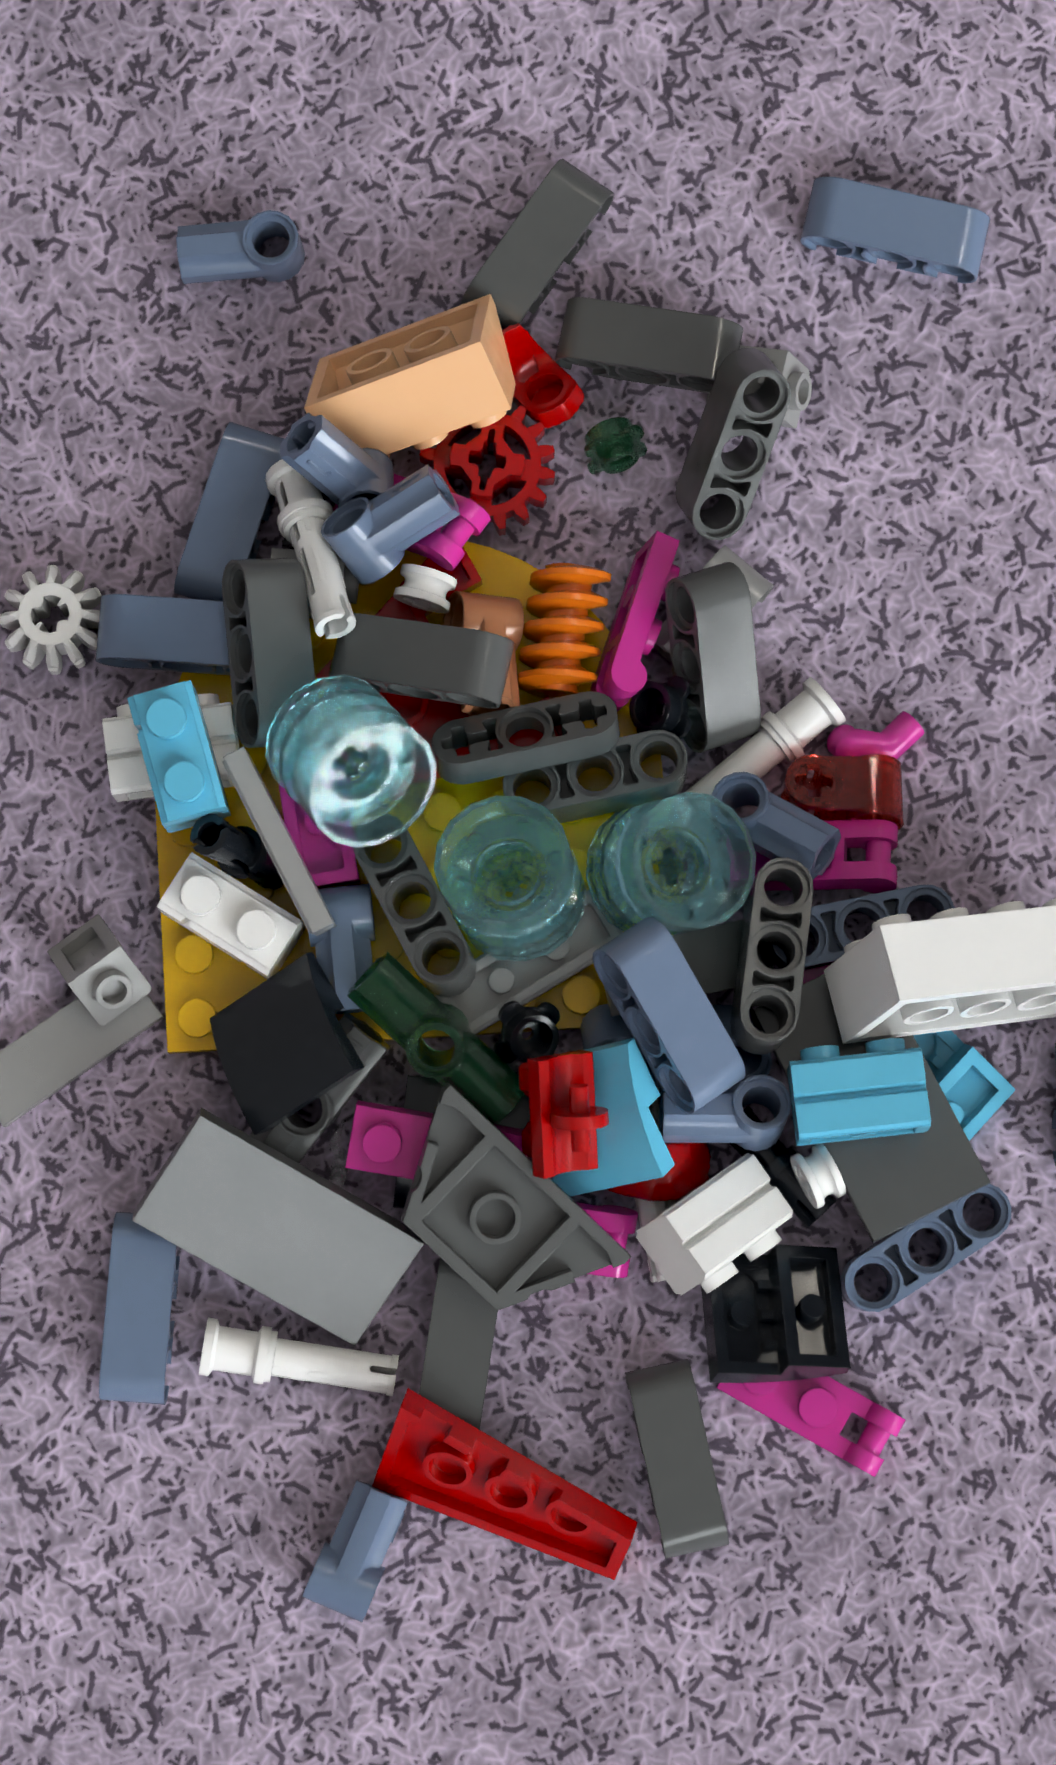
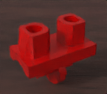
(561, 1113)

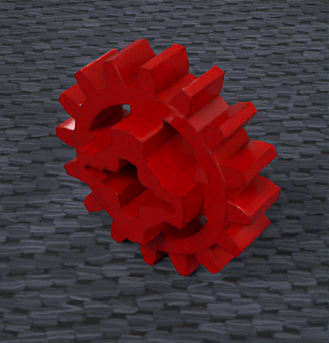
(513, 470)

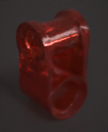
(847, 787)

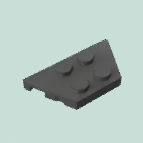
(493, 1217)

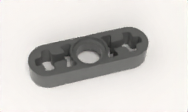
(509, 759)

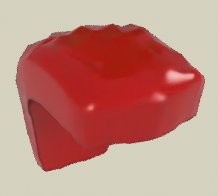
(540, 382)
(685, 1176)

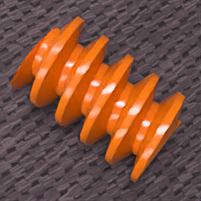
(561, 629)

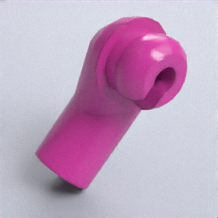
(891, 741)

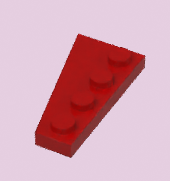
(485, 1483)

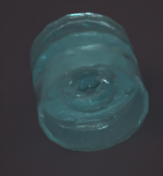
(350, 761)
(493, 851)
(701, 858)

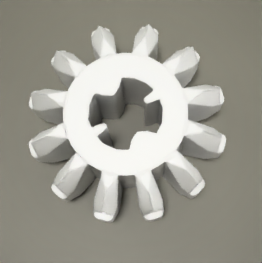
(37, 605)

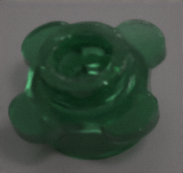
(614, 445)

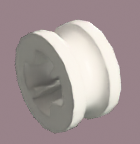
(425, 588)
(818, 1175)

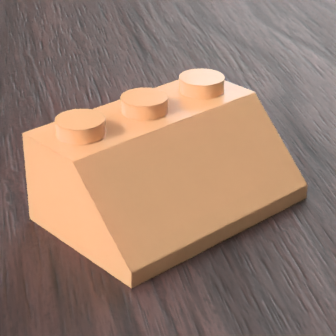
(418, 380)

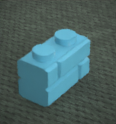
(178, 755)
(858, 1093)

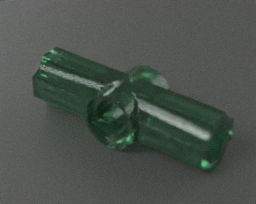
(408, 1010)

